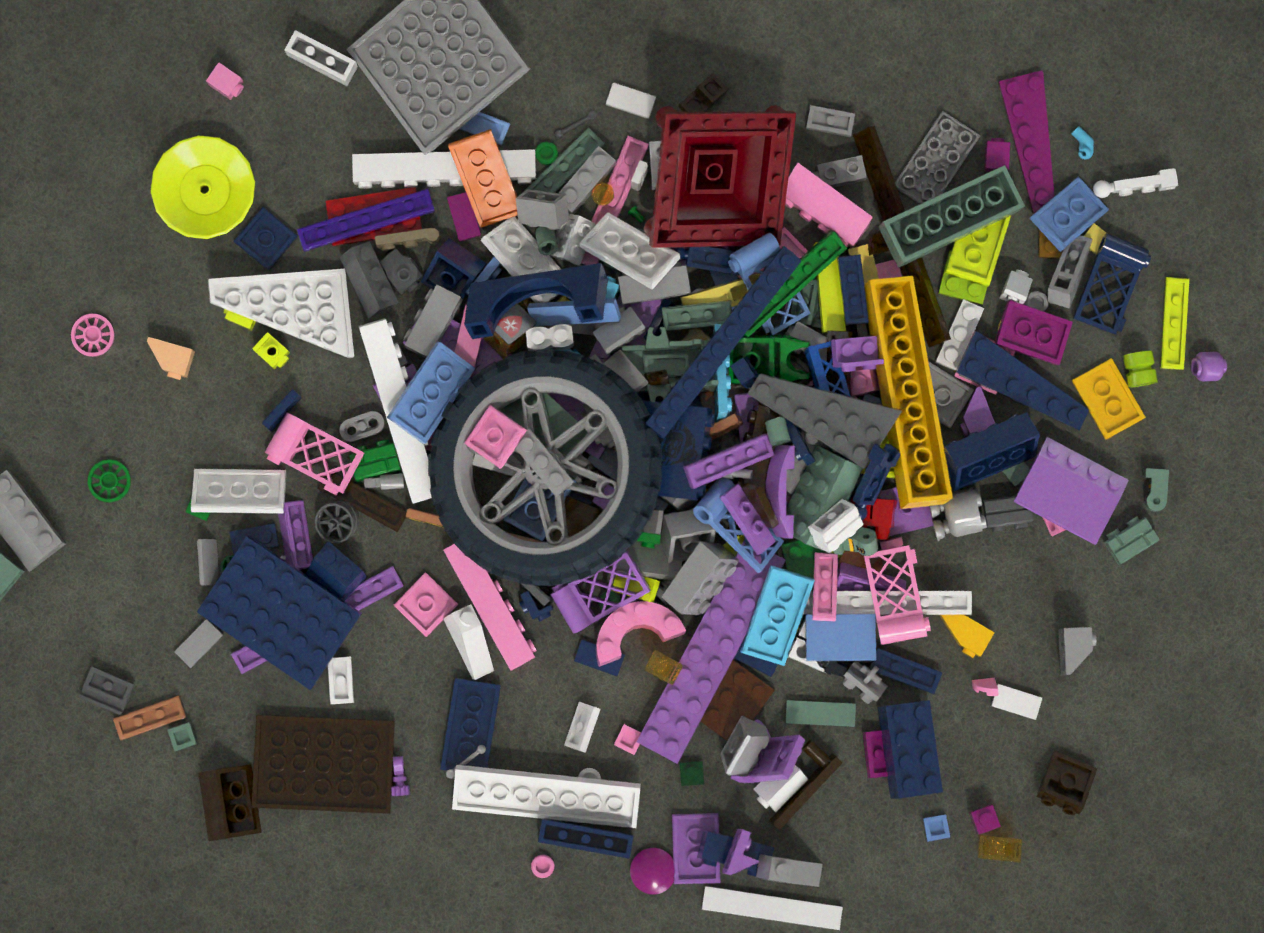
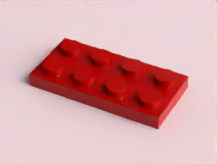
(350, 204)

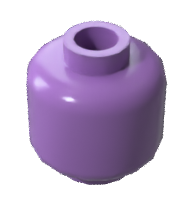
(1208, 366)

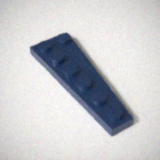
(1003, 373)

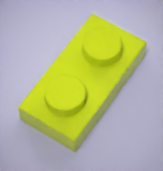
(636, 587)

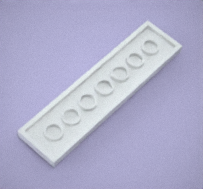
(546, 796)

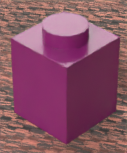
(996, 154)
(984, 819)

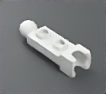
(1163, 180)

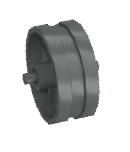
(336, 521)

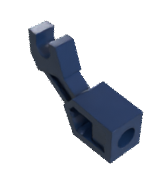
(745, 372)

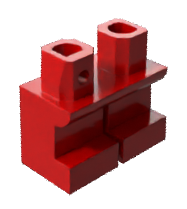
(881, 516)

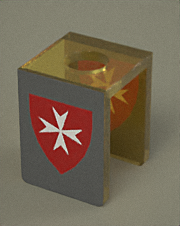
(511, 331)

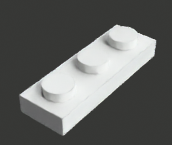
(960, 334)

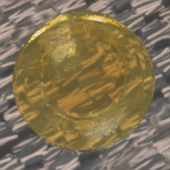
(602, 194)

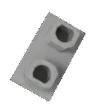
(865, 680)

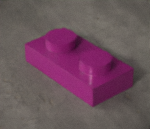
(874, 754)

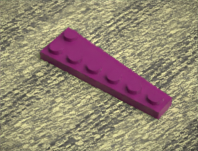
(1028, 122)

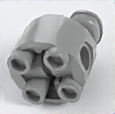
(960, 513)

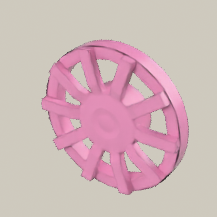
(92, 335)

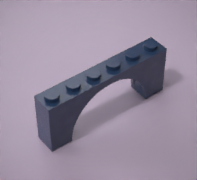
(493, 298)

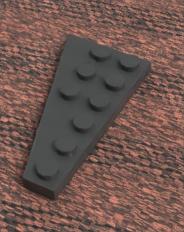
(833, 418)

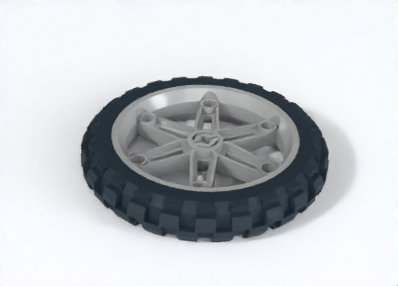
(633, 493)

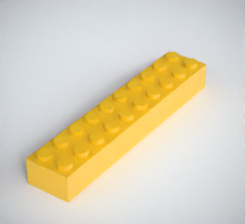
(907, 386)

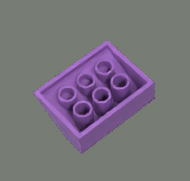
(1071, 490)

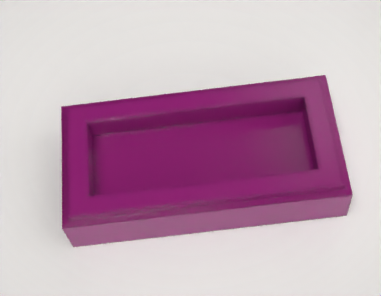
(463, 217)

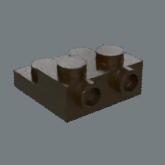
(1066, 783)

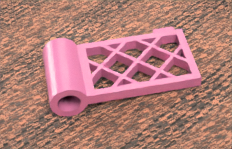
(287, 442)
(901, 625)

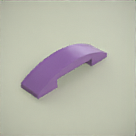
(776, 488)

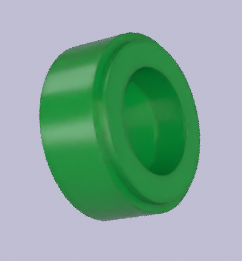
(546, 153)

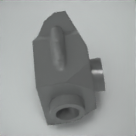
(401, 272)

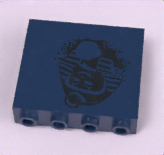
(682, 446)

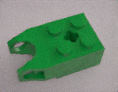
(772, 355)

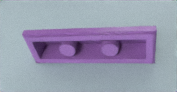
(293, 537)
(856, 579)

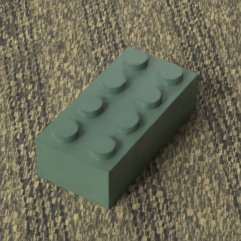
(820, 489)

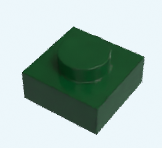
(691, 773)

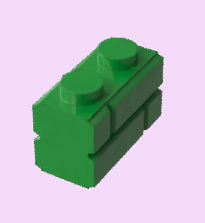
(376, 461)

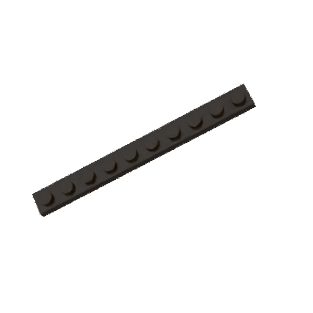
(890, 206)

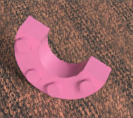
(635, 616)

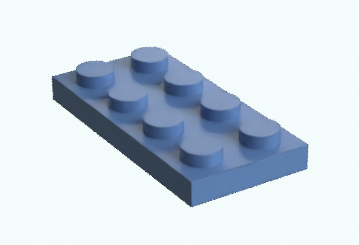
(430, 391)

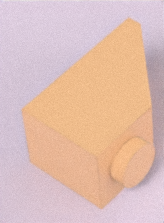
(172, 357)

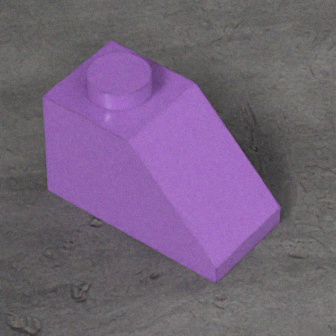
(977, 414)

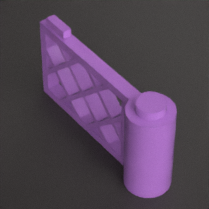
(576, 609)

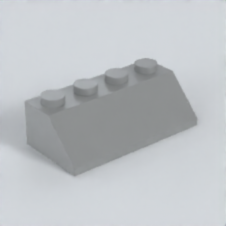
(25, 525)

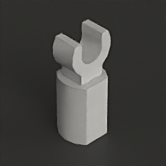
(385, 482)

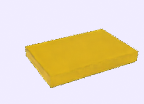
(1108, 399)

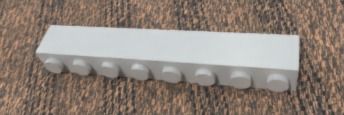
(430, 168)
(390, 384)

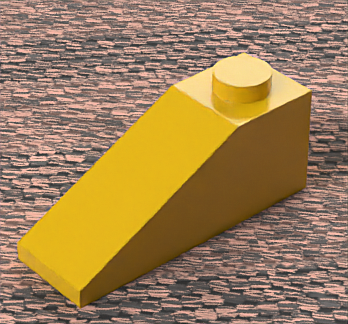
(968, 634)

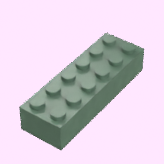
(951, 216)

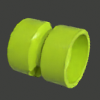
(1140, 369)

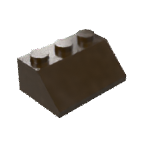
(229, 802)

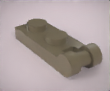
(408, 239)

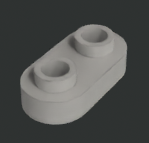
(362, 426)

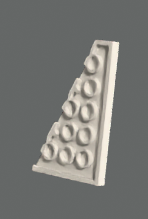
(297, 303)

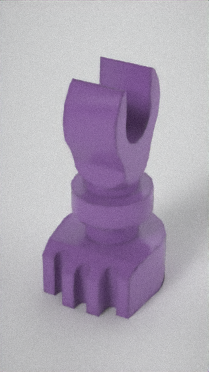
(399, 788)

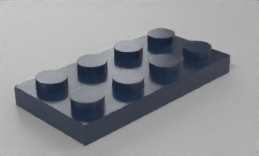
(470, 723)

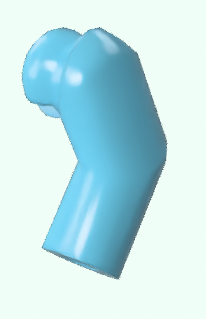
(1086, 143)

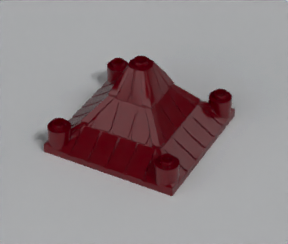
(721, 177)

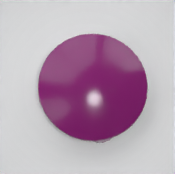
(652, 871)

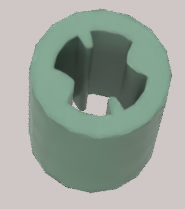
(546, 240)
(777, 431)

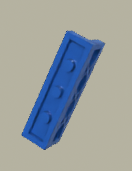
(817, 371)

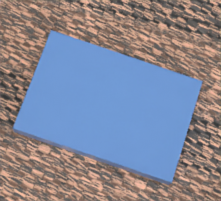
(1069, 214)
(846, 639)

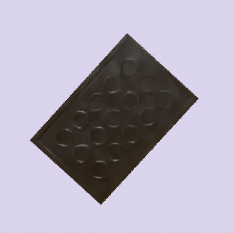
(323, 764)

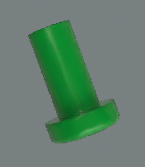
(636, 214)

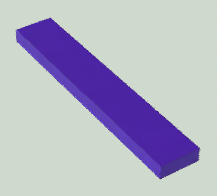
(365, 220)

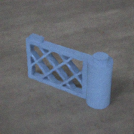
(751, 260)
(712, 510)

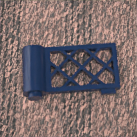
(1124, 256)

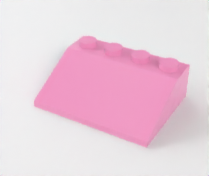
(825, 206)

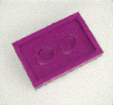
(1033, 332)

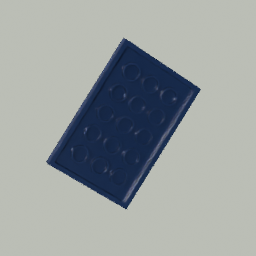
(279, 612)

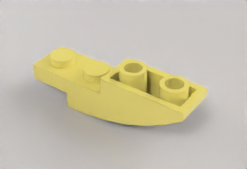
(731, 291)

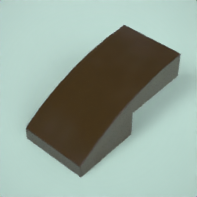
(705, 95)

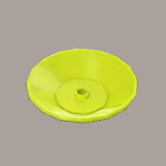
(197, 164)

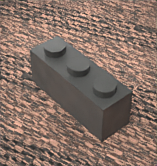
(368, 279)

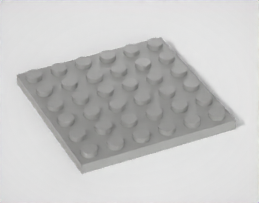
(437, 65)

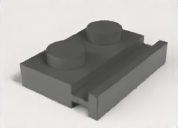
(106, 690)

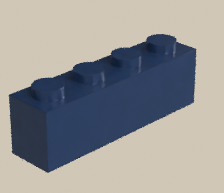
(585, 838)

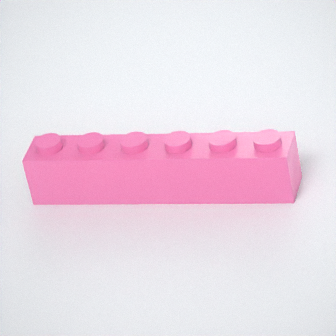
(492, 609)

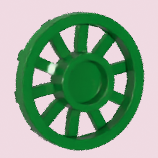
(109, 481)

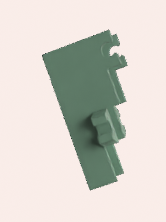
(661, 345)

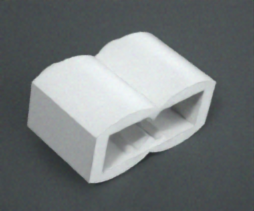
(557, 337)

